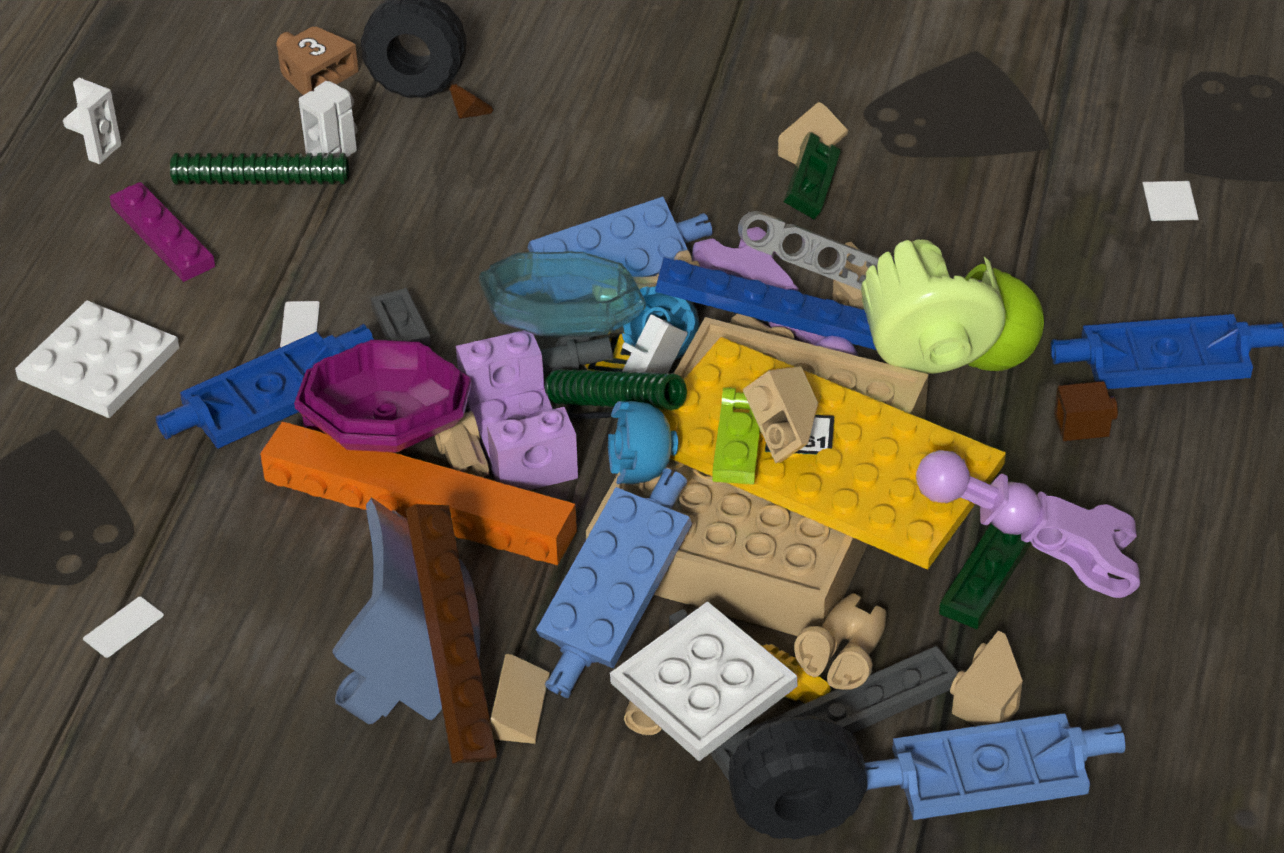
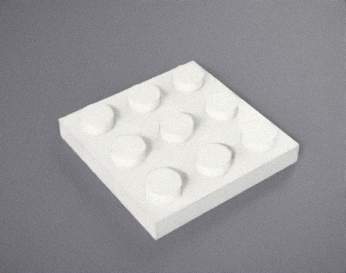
(97, 358)
(703, 680)

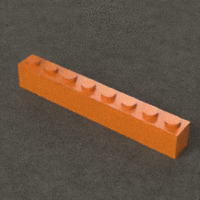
(479, 507)

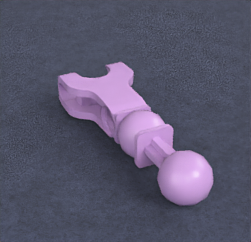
(759, 266)
(1051, 524)

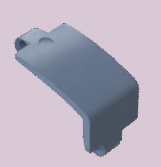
(390, 635)

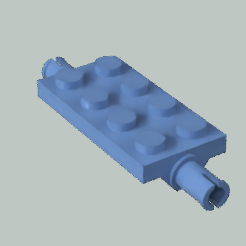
(631, 236)
(613, 579)
(993, 764)

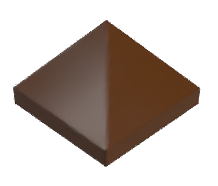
(468, 104)

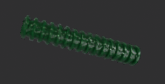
(259, 168)
(607, 388)

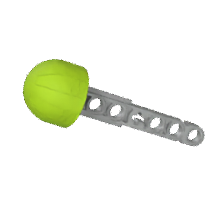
(1022, 307)

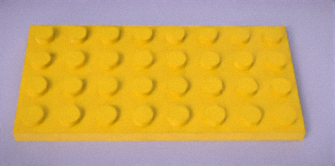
(857, 486)

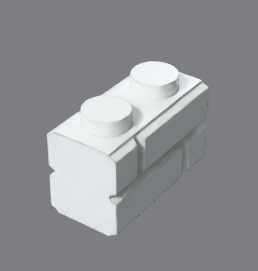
(328, 120)

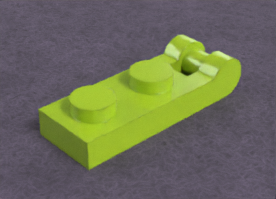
(736, 441)

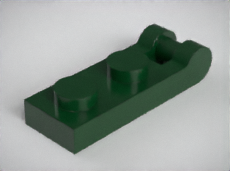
(812, 176)

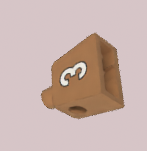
(315, 58)

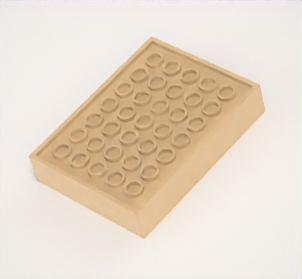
(752, 553)

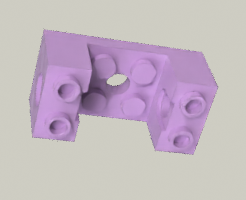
(517, 427)

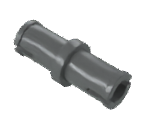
(576, 354)

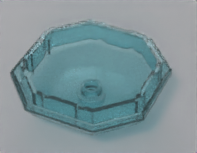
(561, 294)

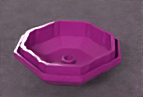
(383, 395)

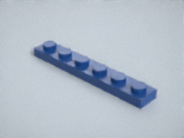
(763, 302)

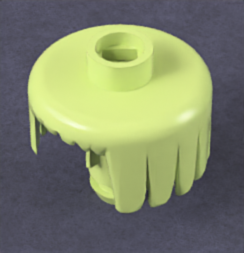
(924, 316)

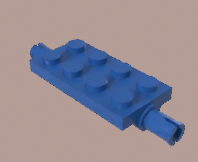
(1168, 350)
(255, 391)

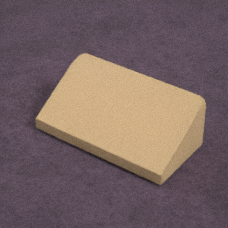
(816, 120)
(518, 701)

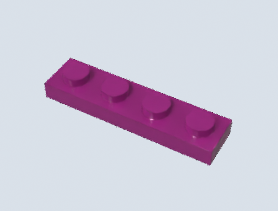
(162, 231)

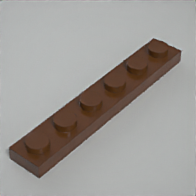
(450, 634)

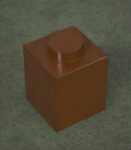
(1084, 411)

